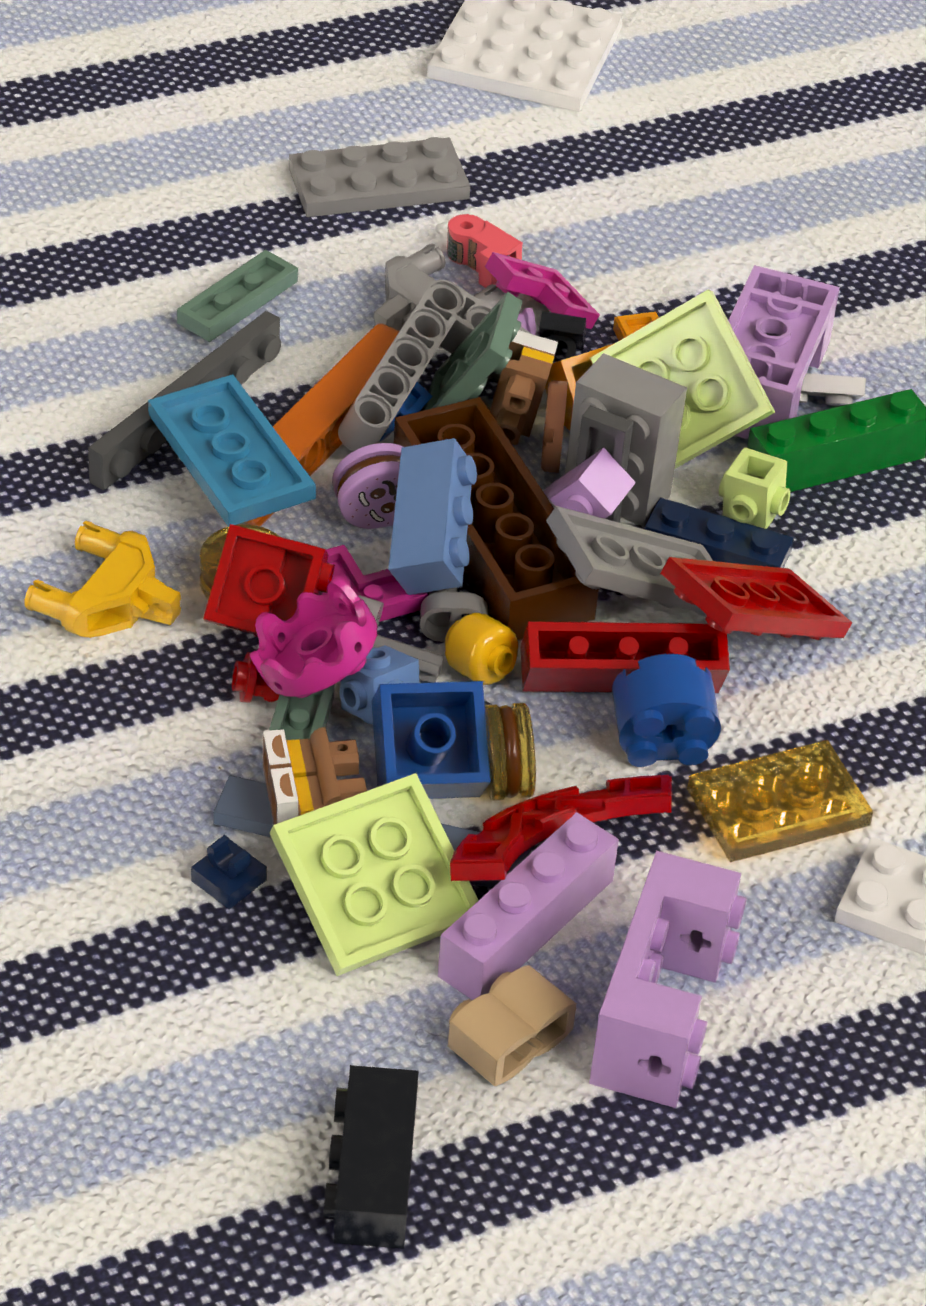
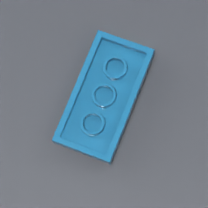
(231, 450)

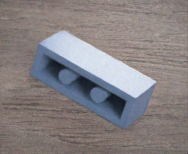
(432, 516)

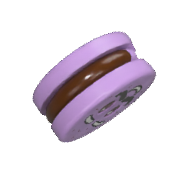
(368, 485)

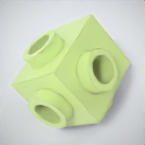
(755, 488)

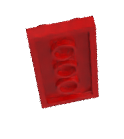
(754, 599)

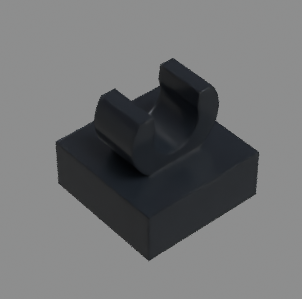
(564, 329)

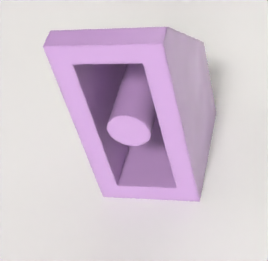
(592, 486)

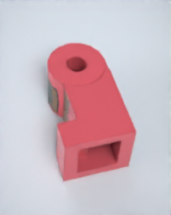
(474, 240)

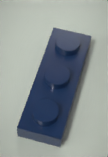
(721, 536)

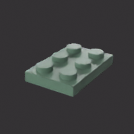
(478, 356)

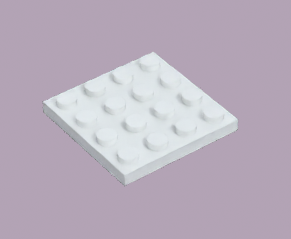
(527, 49)

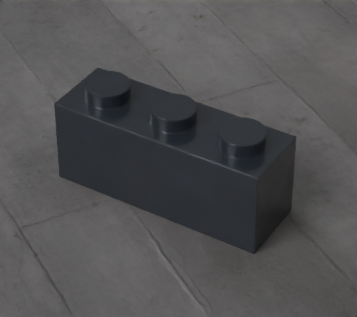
(372, 1157)

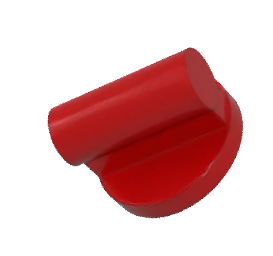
(250, 683)

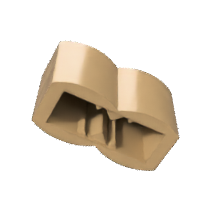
(510, 1024)

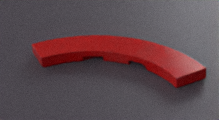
(533, 820)

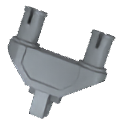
(408, 280)

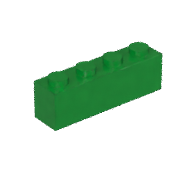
(846, 439)

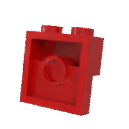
(263, 575)

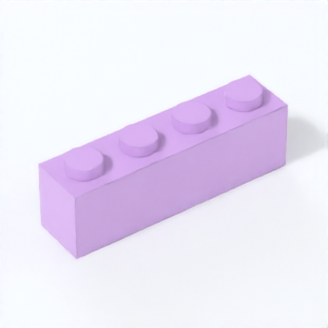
(527, 906)

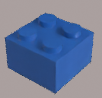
(432, 733)

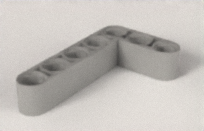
(439, 319)

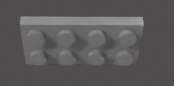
(378, 176)
(622, 556)

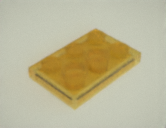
(779, 800)

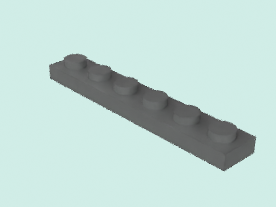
(139, 436)

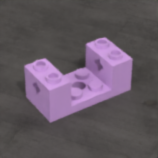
(783, 331)
(650, 1028)

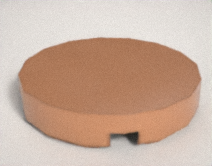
(554, 426)

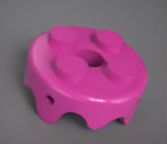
(317, 644)

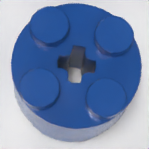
(666, 711)

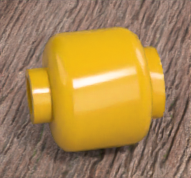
(481, 648)

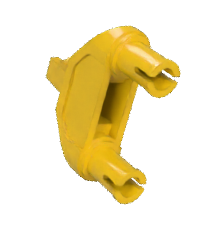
(117, 591)

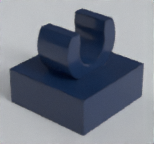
(228, 872)

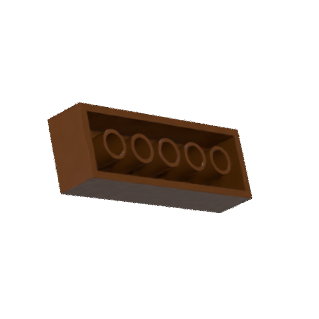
(509, 542)

